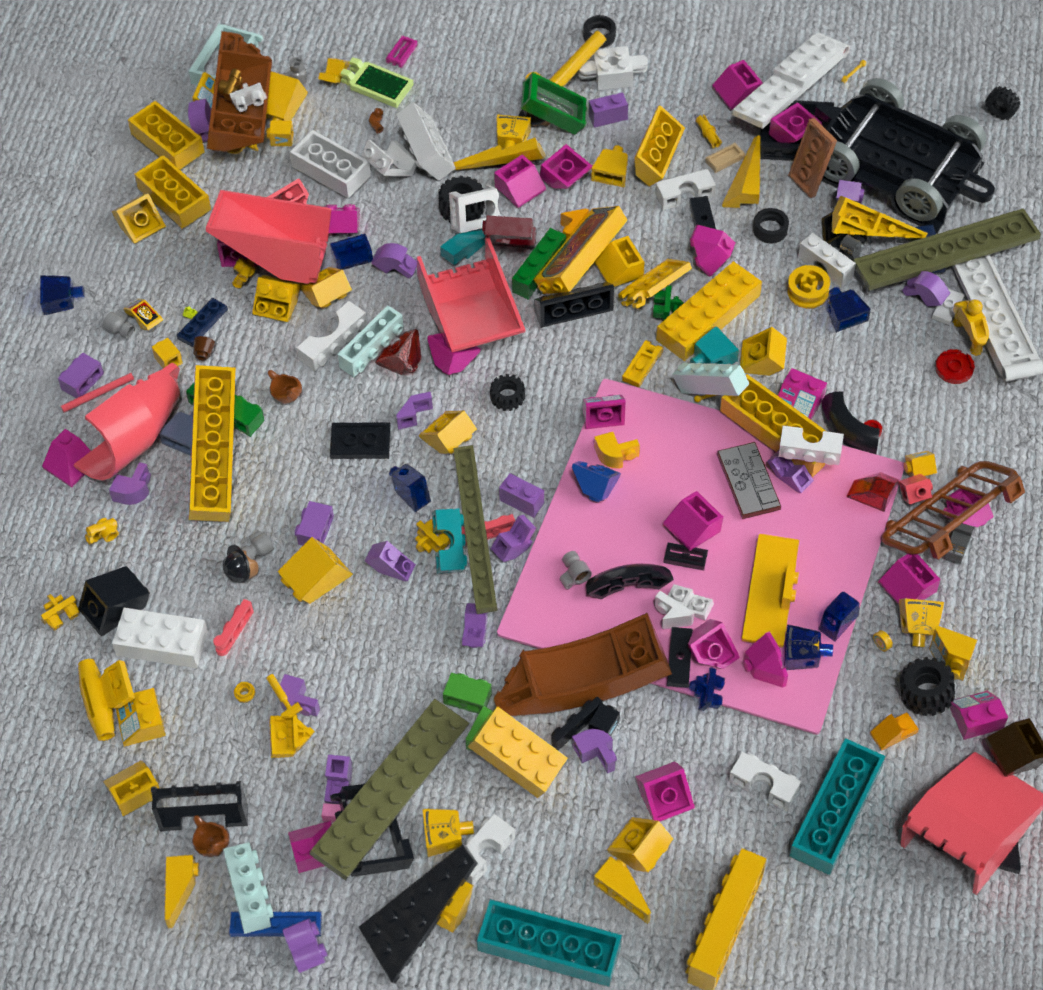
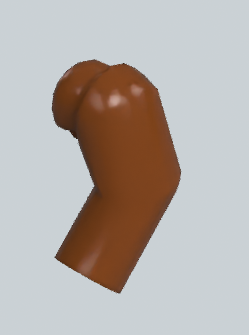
(375, 120)

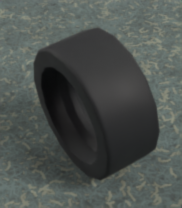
(600, 21)
(773, 215)

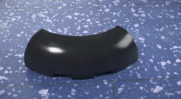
(841, 421)
(616, 578)

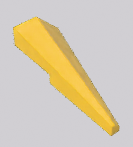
(494, 156)
(746, 183)
(858, 219)

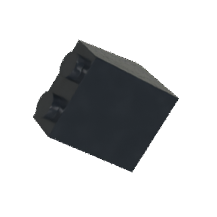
(108, 594)

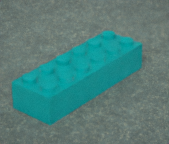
(837, 806)
(549, 943)

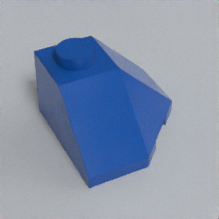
(595, 480)

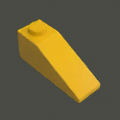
(179, 883)
(619, 884)

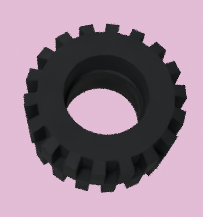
(461, 185)
(927, 672)

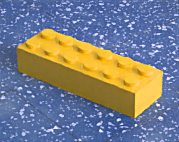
(710, 307)
(765, 415)
(725, 920)

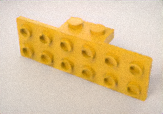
(771, 588)

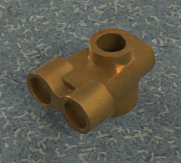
(232, 85)

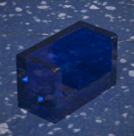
(351, 252)

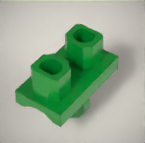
(664, 296)

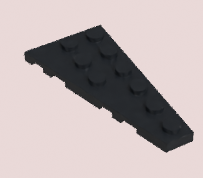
(411, 916)

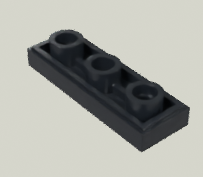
(702, 212)
(679, 649)
(575, 723)

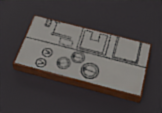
(748, 480)

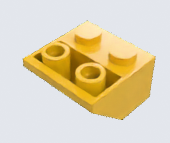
(620, 262)
(275, 298)
(131, 787)

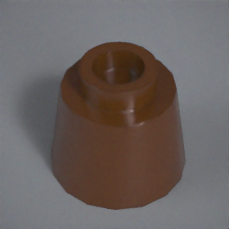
(203, 347)

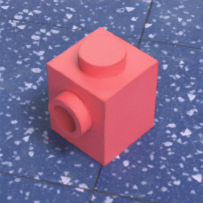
(915, 488)

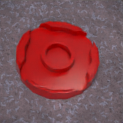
(954, 366)

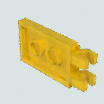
(653, 281)

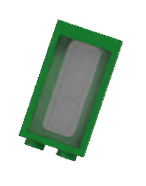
(554, 103)

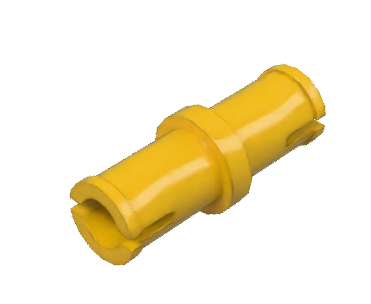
(708, 131)

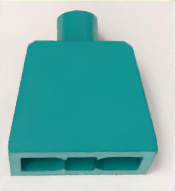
(715, 348)

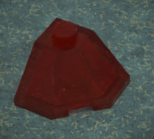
(403, 354)
(874, 490)

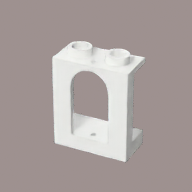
(383, 159)
(458, 211)

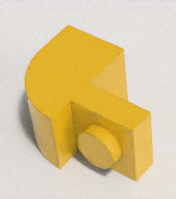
(612, 453)

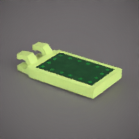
(376, 82)

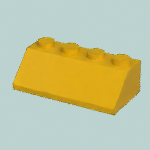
(657, 146)

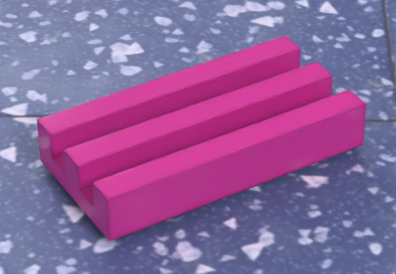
(404, 52)

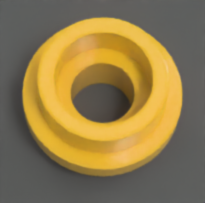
(241, 687)

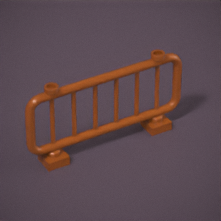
(940, 542)

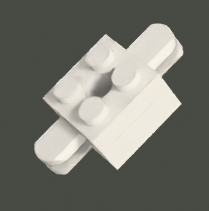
(613, 68)

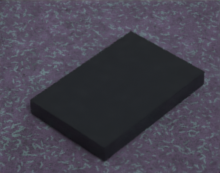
(360, 440)

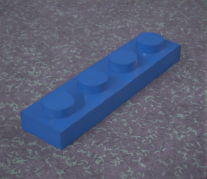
(278, 923)

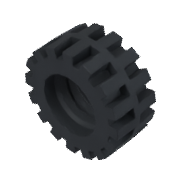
(1002, 103)
(511, 401)

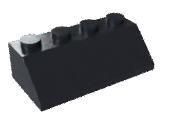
(574, 304)

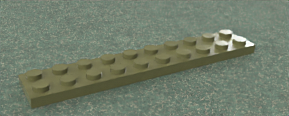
(946, 249)
(389, 789)

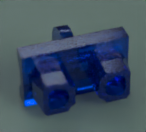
(704, 688)

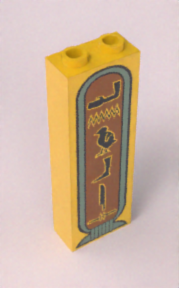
(580, 250)

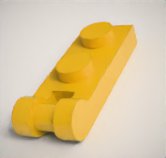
(642, 363)

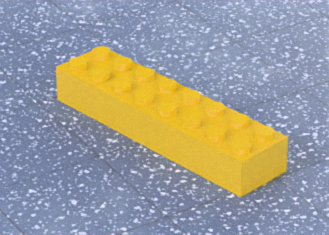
(212, 443)

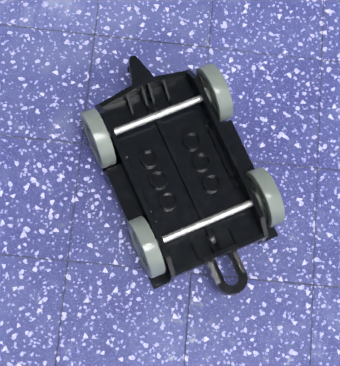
(905, 154)

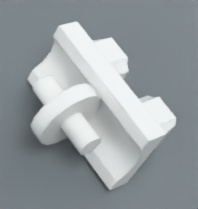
(247, 96)

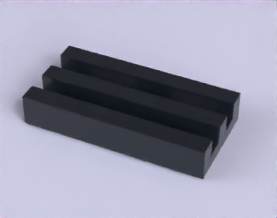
(685, 559)

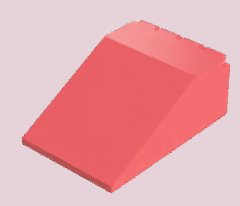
(273, 233)
(472, 303)
(975, 815)

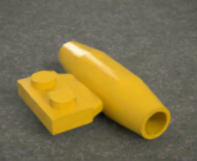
(104, 693)

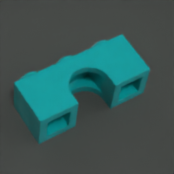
(450, 522)

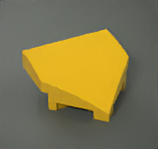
(287, 736)

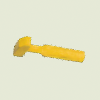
(291, 710)

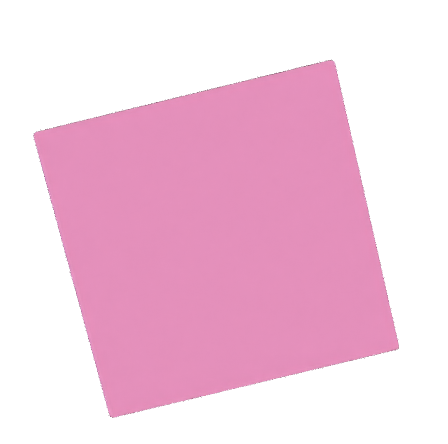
(675, 460)

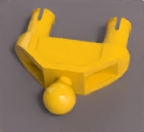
(971, 317)

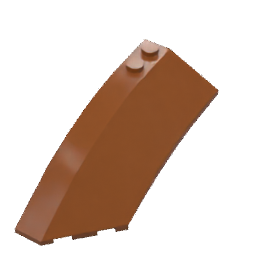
(227, 125)
(585, 669)

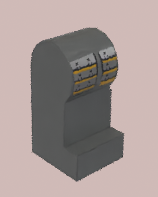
(850, 247)
(960, 540)

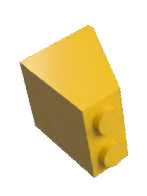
(284, 97)
(313, 571)

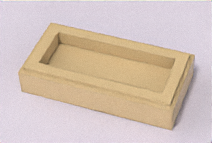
(725, 157)

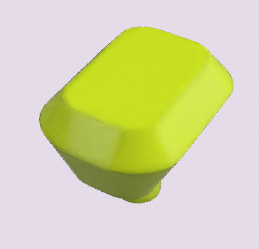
(189, 312)

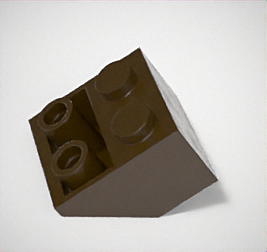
(1016, 747)

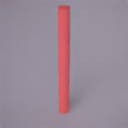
(97, 392)

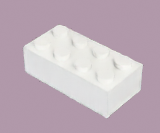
(425, 141)
(330, 164)
(160, 637)

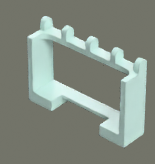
(214, 42)

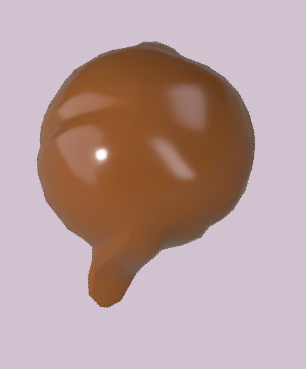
(284, 387)
(209, 838)

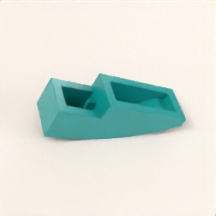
(462, 245)

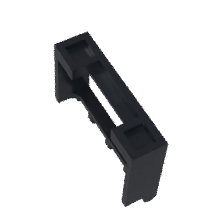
(171, 817)
(402, 846)

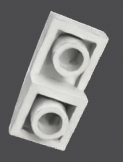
(699, 605)

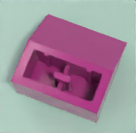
(736, 83)
(519, 181)
(344, 219)
(694, 521)
(910, 579)

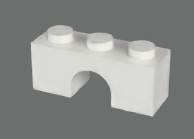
(697, 183)
(838, 266)
(796, 447)
(751, 770)
(492, 834)

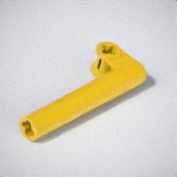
(577, 60)

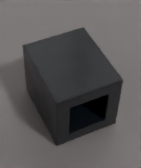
(605, 719)

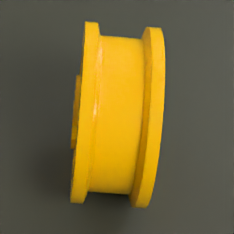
(809, 278)

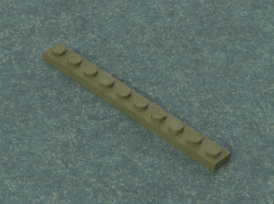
(475, 530)

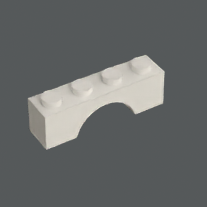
(317, 350)

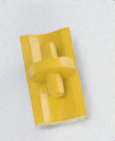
(428, 540)
(51, 616)

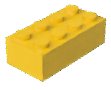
(166, 135)
(173, 191)
(517, 752)

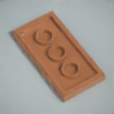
(812, 157)

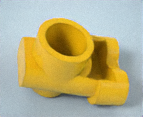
(245, 270)
(104, 529)

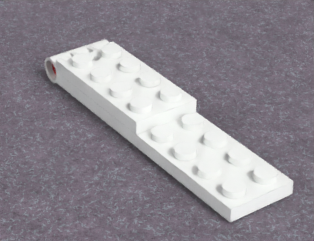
(791, 79)
(1008, 339)

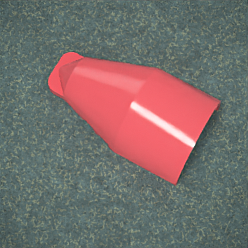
(130, 422)

